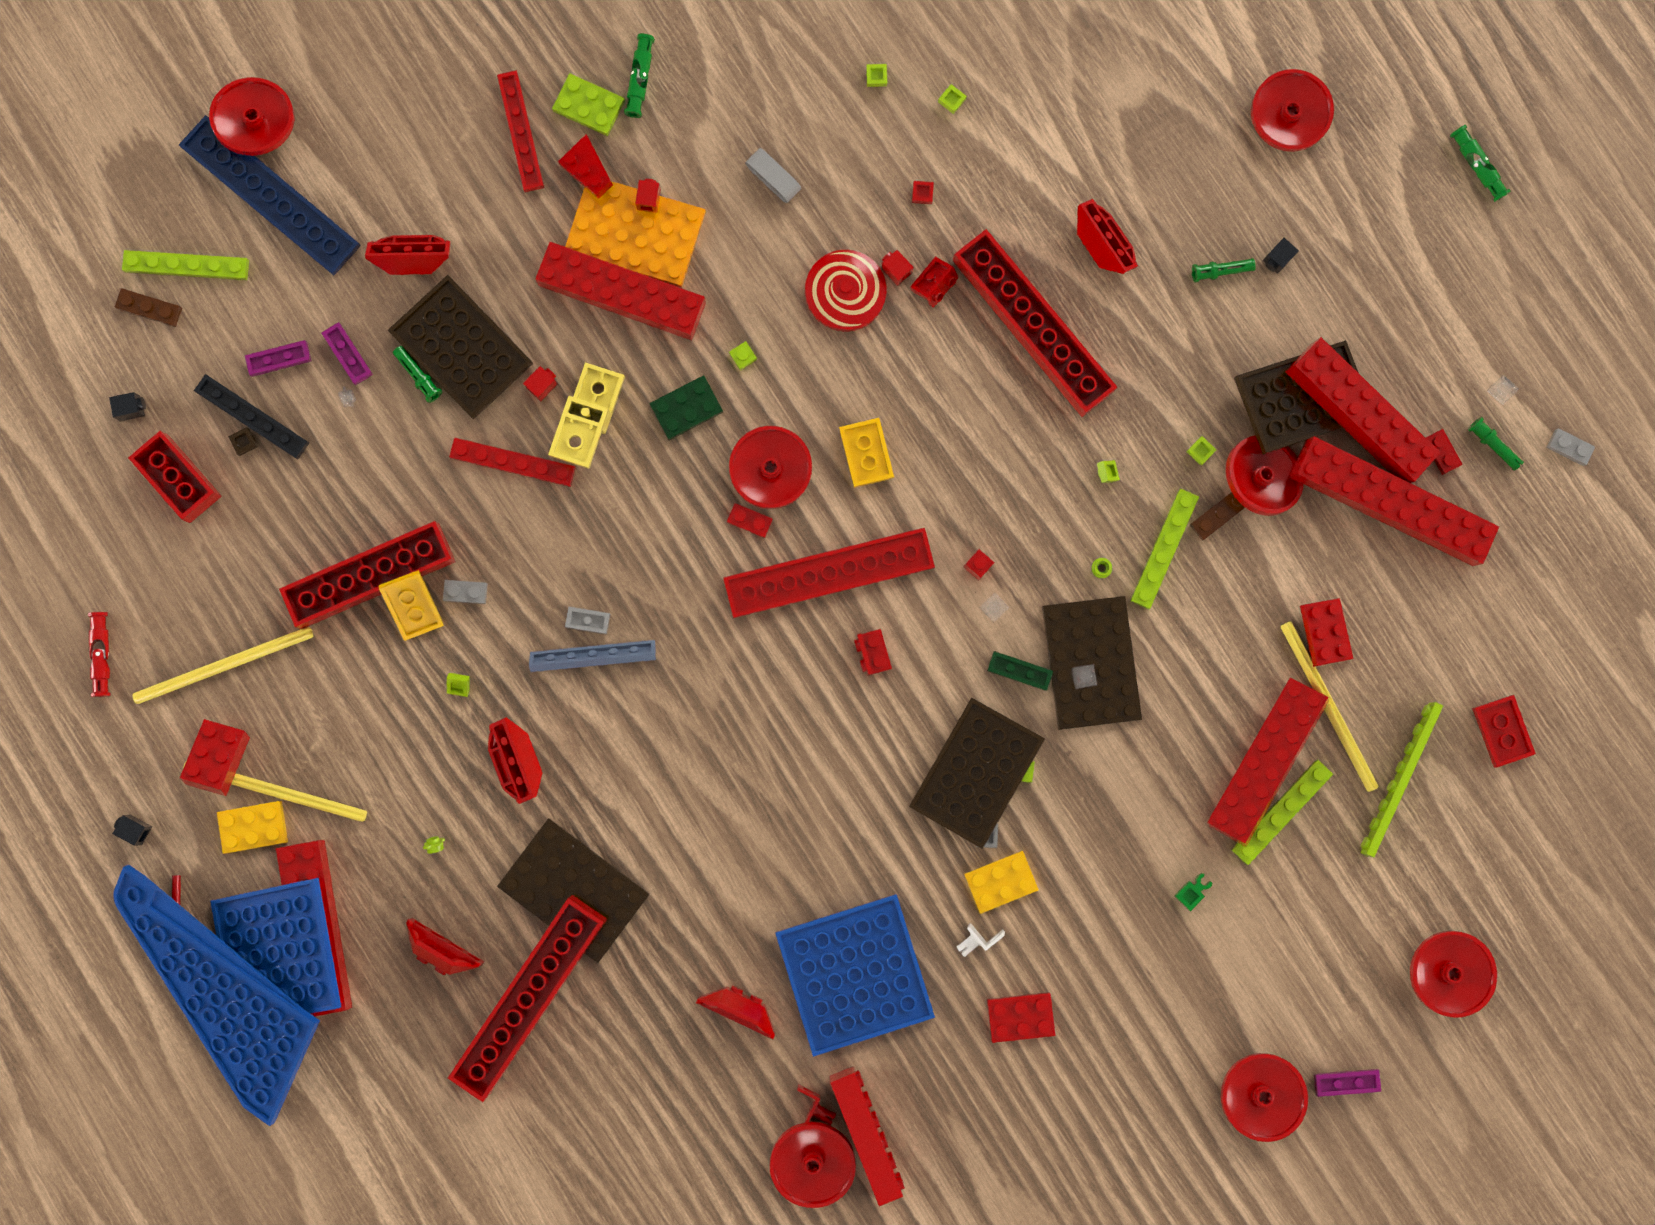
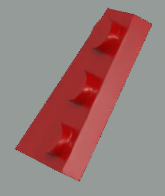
(585, 166)

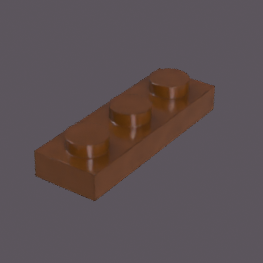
(148, 307)
(1217, 516)

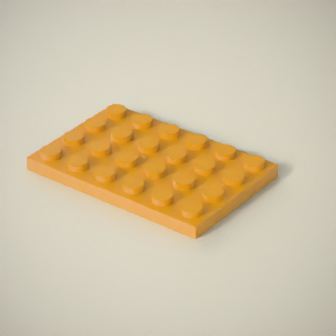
(635, 239)

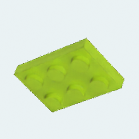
(588, 104)

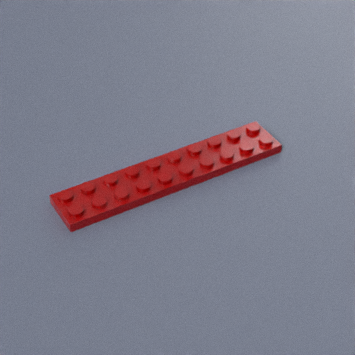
(829, 572)

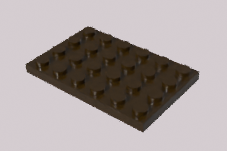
(460, 346)
(1280, 408)
(1089, 635)
(977, 773)
(563, 866)

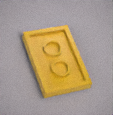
(866, 452)
(411, 605)
(252, 827)
(1001, 882)

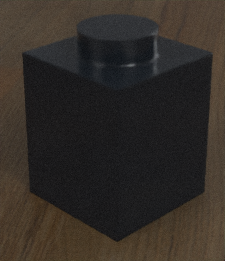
(1280, 256)
(127, 406)
(131, 829)

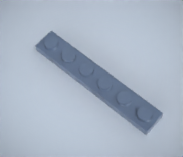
(592, 656)

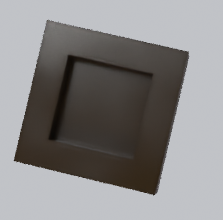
(243, 441)

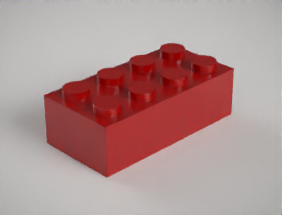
(174, 477)

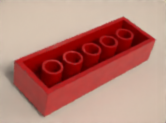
(866, 1137)

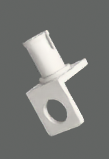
(976, 939)

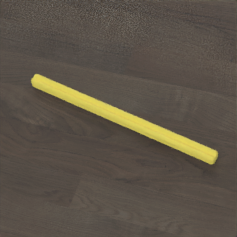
(222, 665)
(1331, 709)
(299, 797)

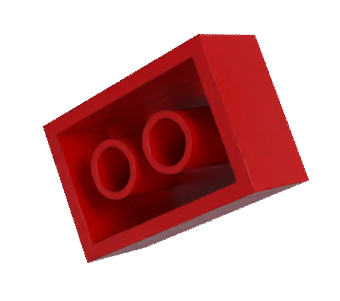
(214, 757)

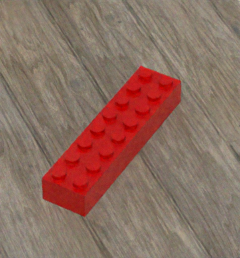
(620, 291)
(1362, 411)
(360, 576)
(1268, 761)
(309, 862)

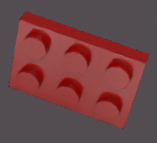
(1326, 632)
(1504, 731)
(1021, 1017)

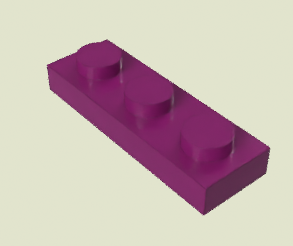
(347, 353)
(278, 358)
(1347, 1082)

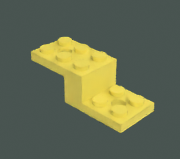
(586, 415)

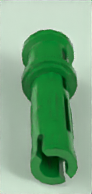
(1212, 269)
(422, 380)
(1489, 437)

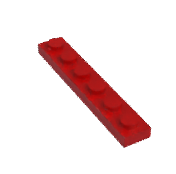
(520, 131)
(512, 462)

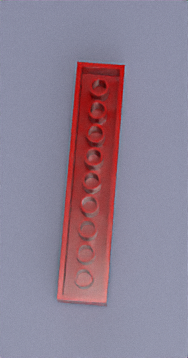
(1034, 323)
(1394, 501)
(527, 998)

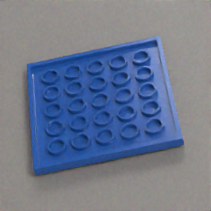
(285, 939)
(854, 975)

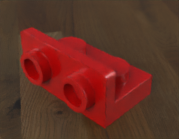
(935, 281)
(873, 652)

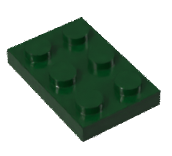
(686, 407)

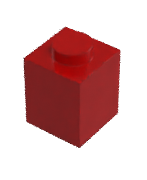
(648, 195)
(896, 267)
(541, 383)
(978, 564)

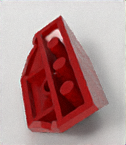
(1104, 238)
(408, 254)
(514, 760)
(438, 950)
(739, 1008)

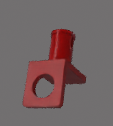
(816, 1110)

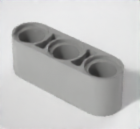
(773, 175)

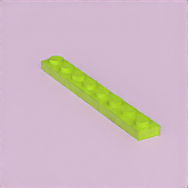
(1404, 772)

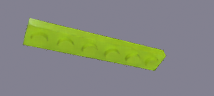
(185, 265)
(1164, 549)
(1284, 810)

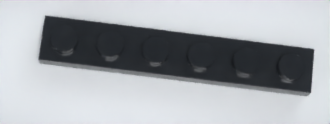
(251, 416)

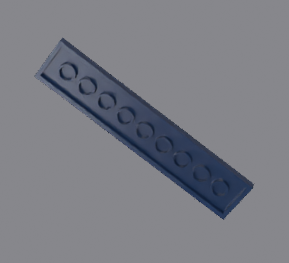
(272, 198)

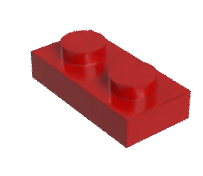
(1448, 458)
(749, 520)

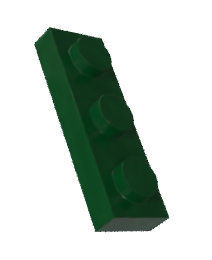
(1020, 671)

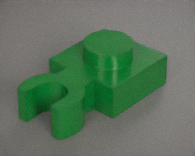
(1191, 893)

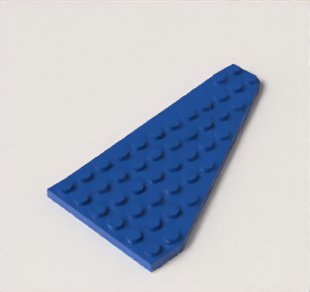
(236, 1011)

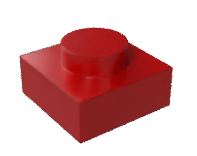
(922, 192)

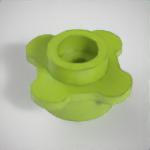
(434, 844)

